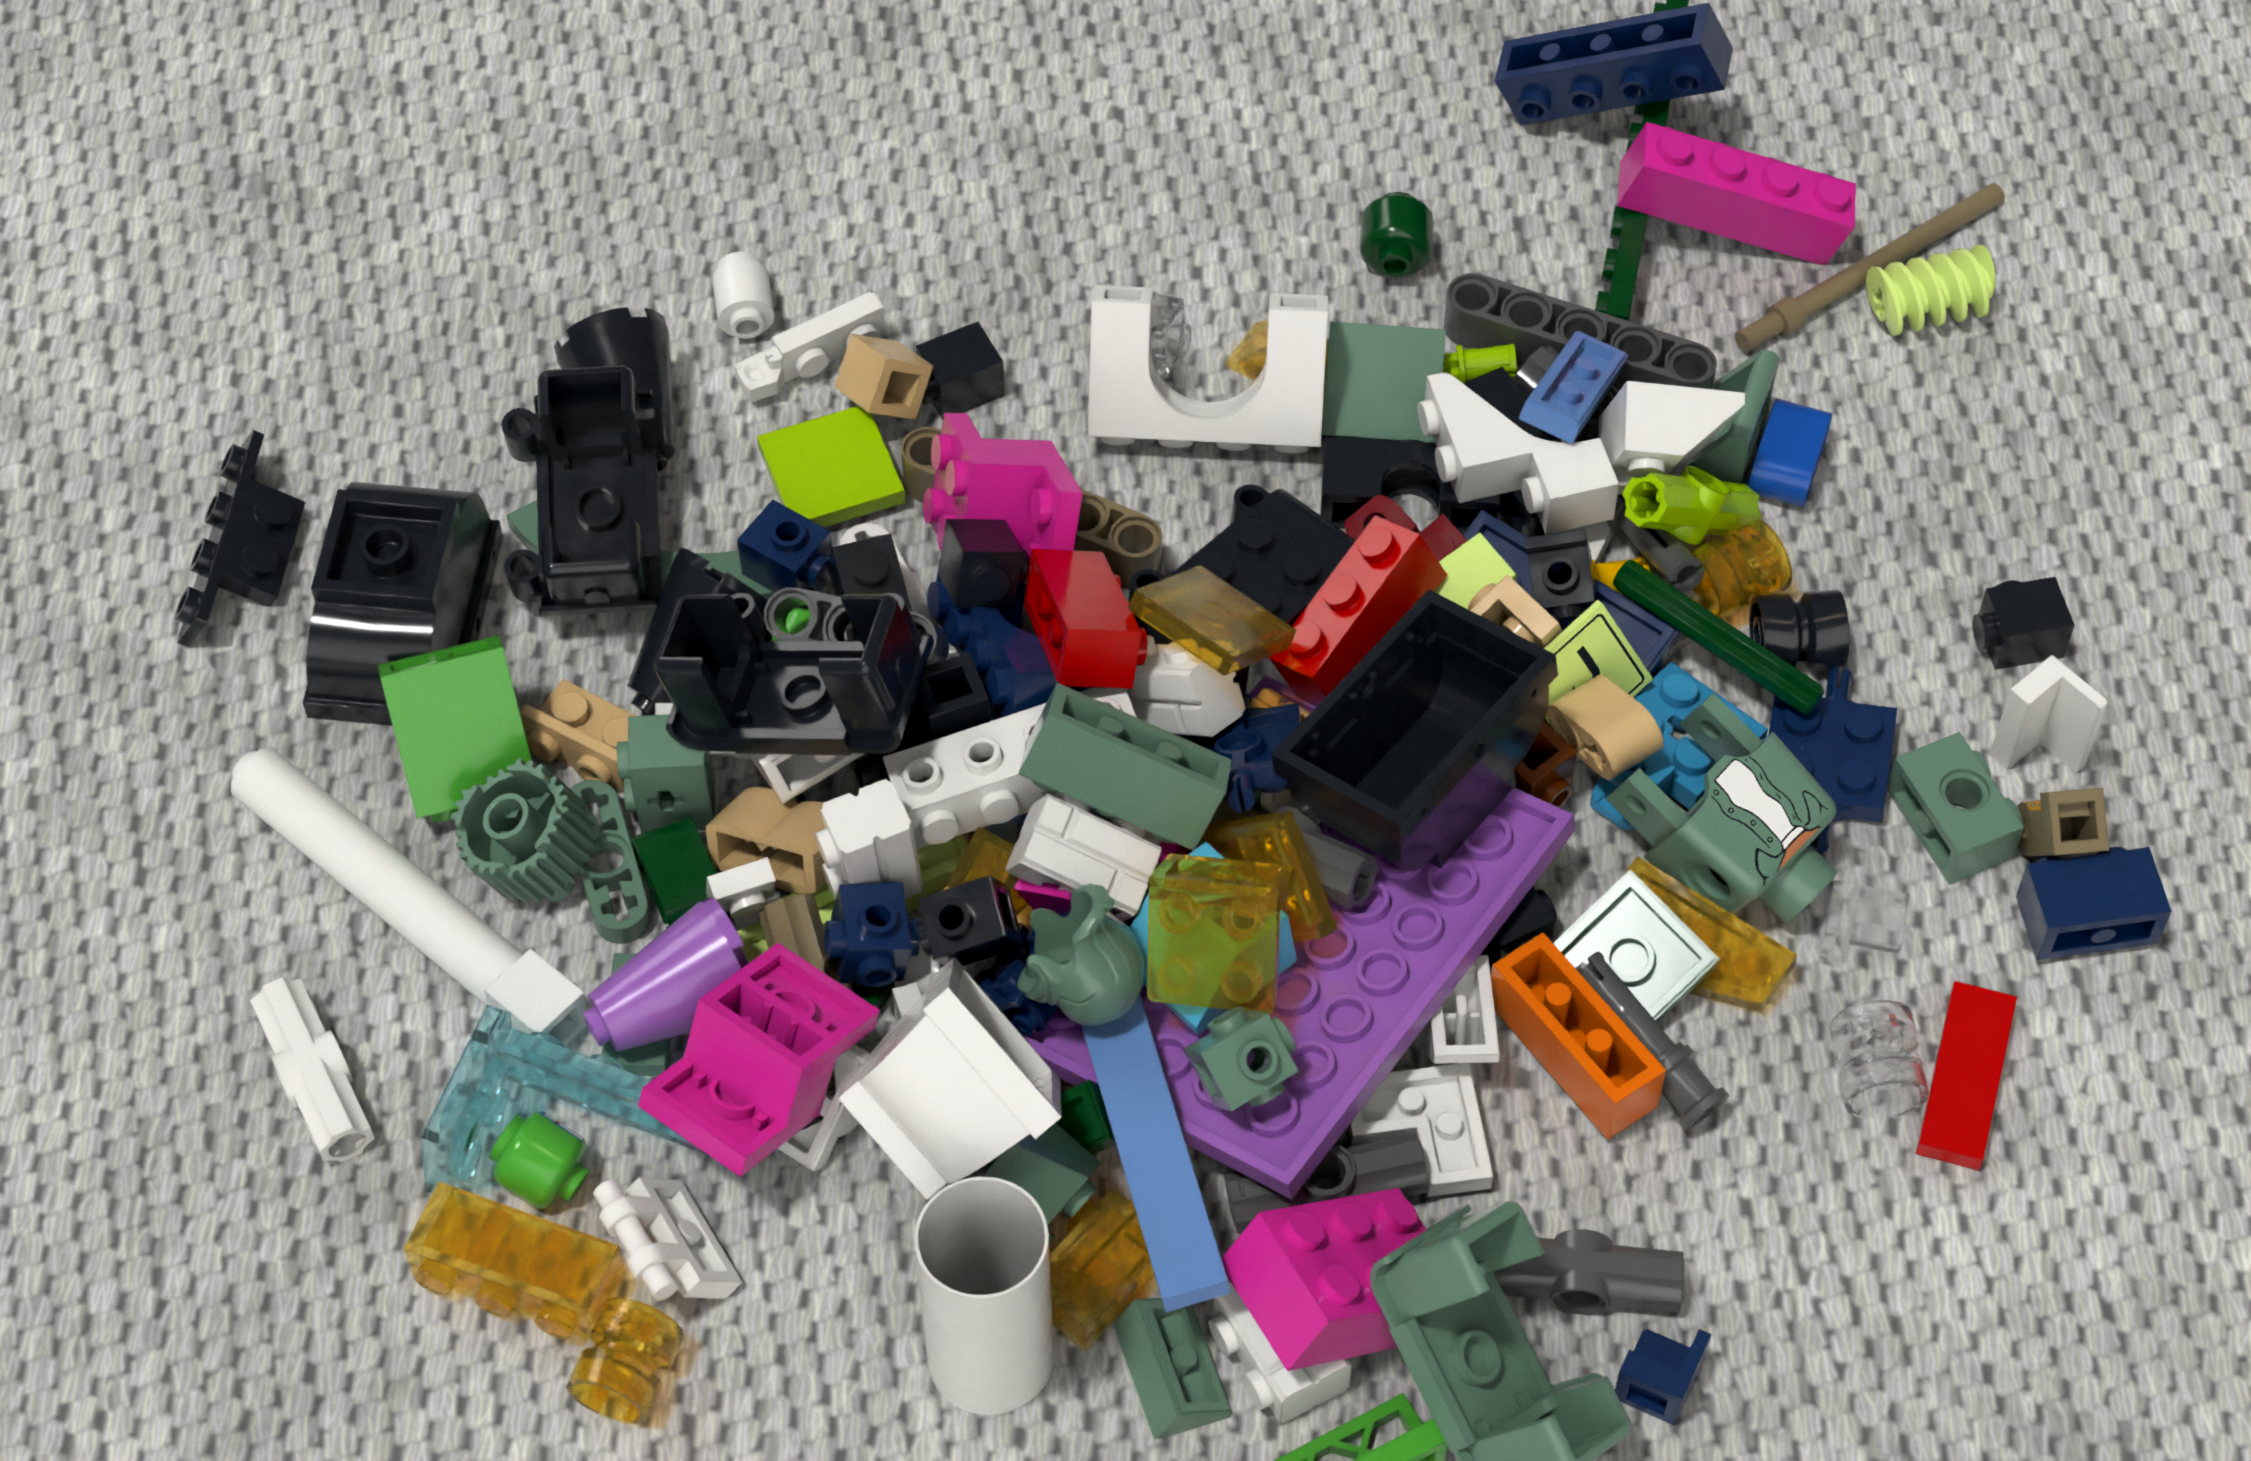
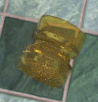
(1745, 566)
(621, 1369)

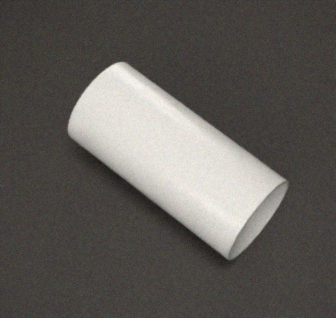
(985, 1294)

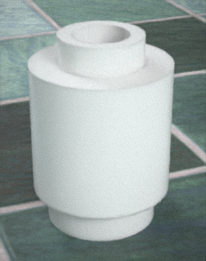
(742, 295)

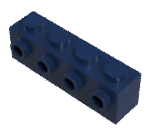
(1614, 64)

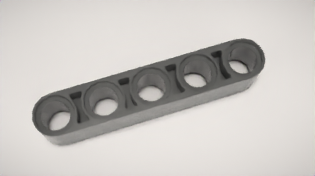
(1496, 313)

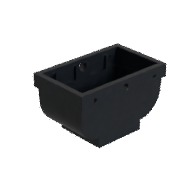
(393, 582)
(1421, 734)

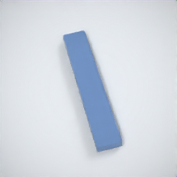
(1156, 1161)

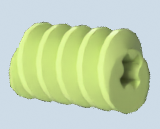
(1932, 288)

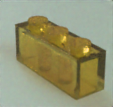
(513, 1262)

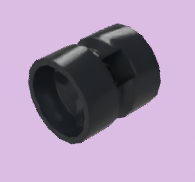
(1804, 630)

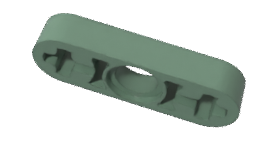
(626, 877)

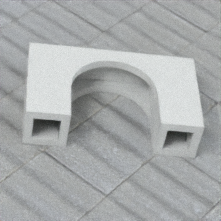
(1135, 403)

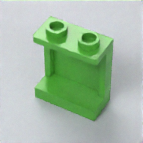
(453, 721)

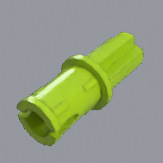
(1474, 362)

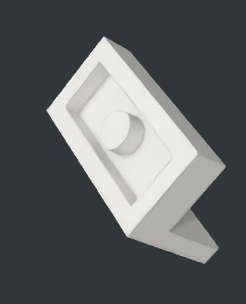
(2049, 709)

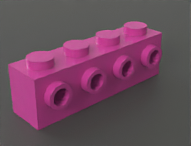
(1736, 194)

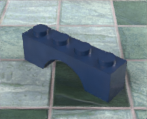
(1006, 657)

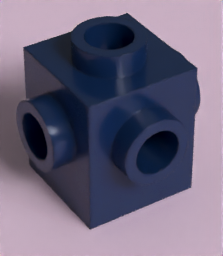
(871, 934)

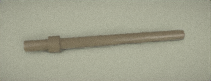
(1792, 312)

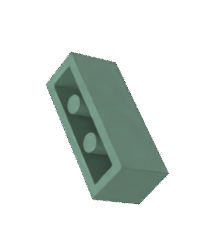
(1125, 767)

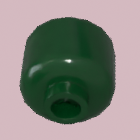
(1396, 232)

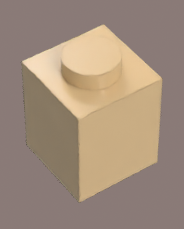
(883, 376)

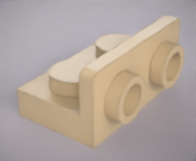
(1516, 611)
(578, 732)

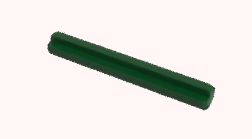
(1719, 637)

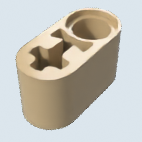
(1605, 726)

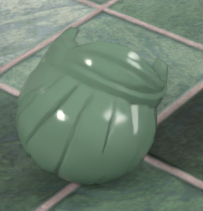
(1084, 960)

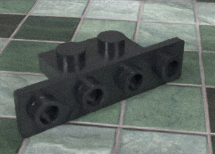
(246, 544)

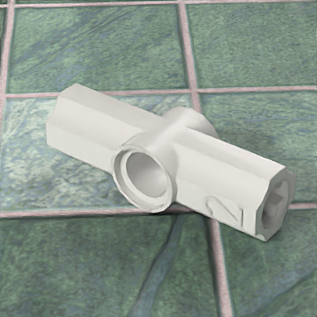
(312, 1070)

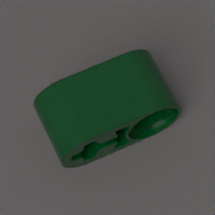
(674, 867)

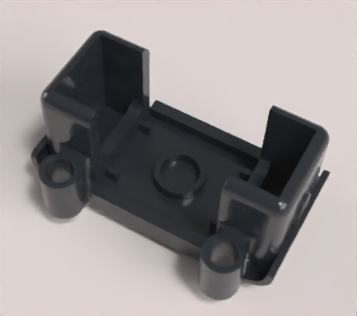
(593, 493)
(1269, 552)
(789, 697)

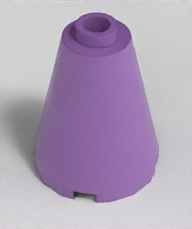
(661, 984)

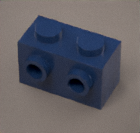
(2092, 902)

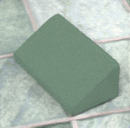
(1171, 1367)

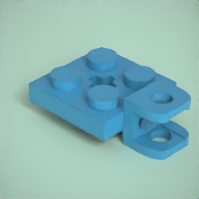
(1681, 763)

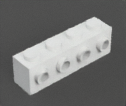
(973, 774)

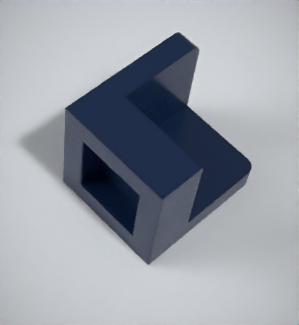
(1661, 1374)

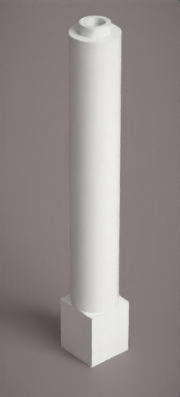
(408, 898)

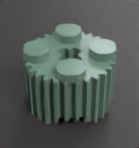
(525, 833)

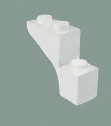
(1493, 456)

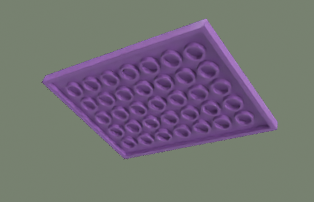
(1349, 996)

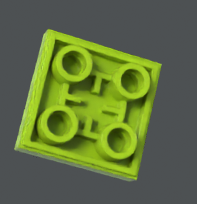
(832, 467)

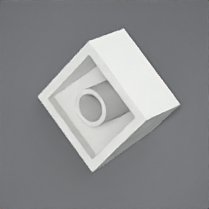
(1662, 426)

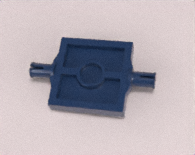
(1249, 746)
(1843, 748)

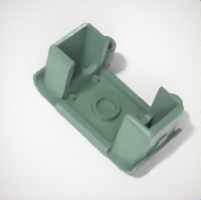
(1473, 1352)

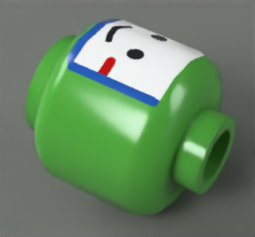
(539, 1160)

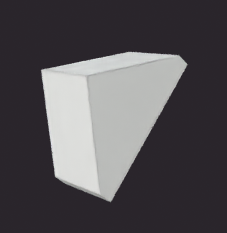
(1466, 1021)

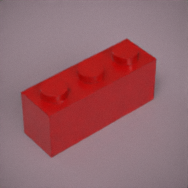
(1357, 606)
(1083, 619)

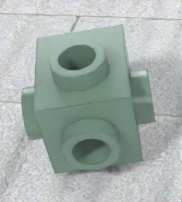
(1243, 1058)

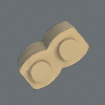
(763, 827)

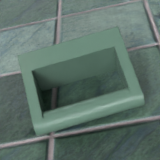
(1734, 446)

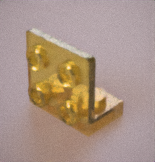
(1216, 932)

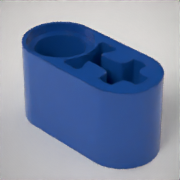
(1789, 452)

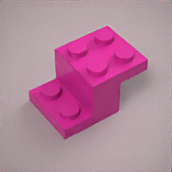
(1002, 481)
(758, 1058)

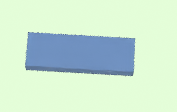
(1573, 387)

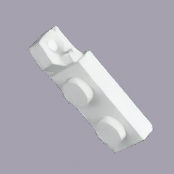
(809, 346)

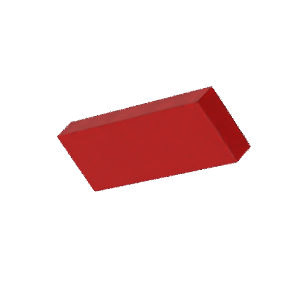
(1966, 1075)

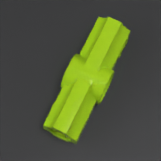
(1689, 504)

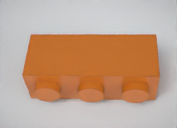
(1576, 1036)

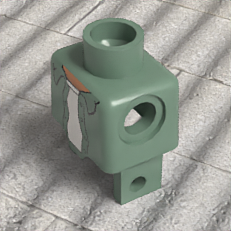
(1750, 827)

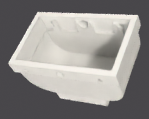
(951, 1085)

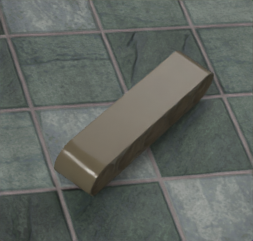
(1101, 522)

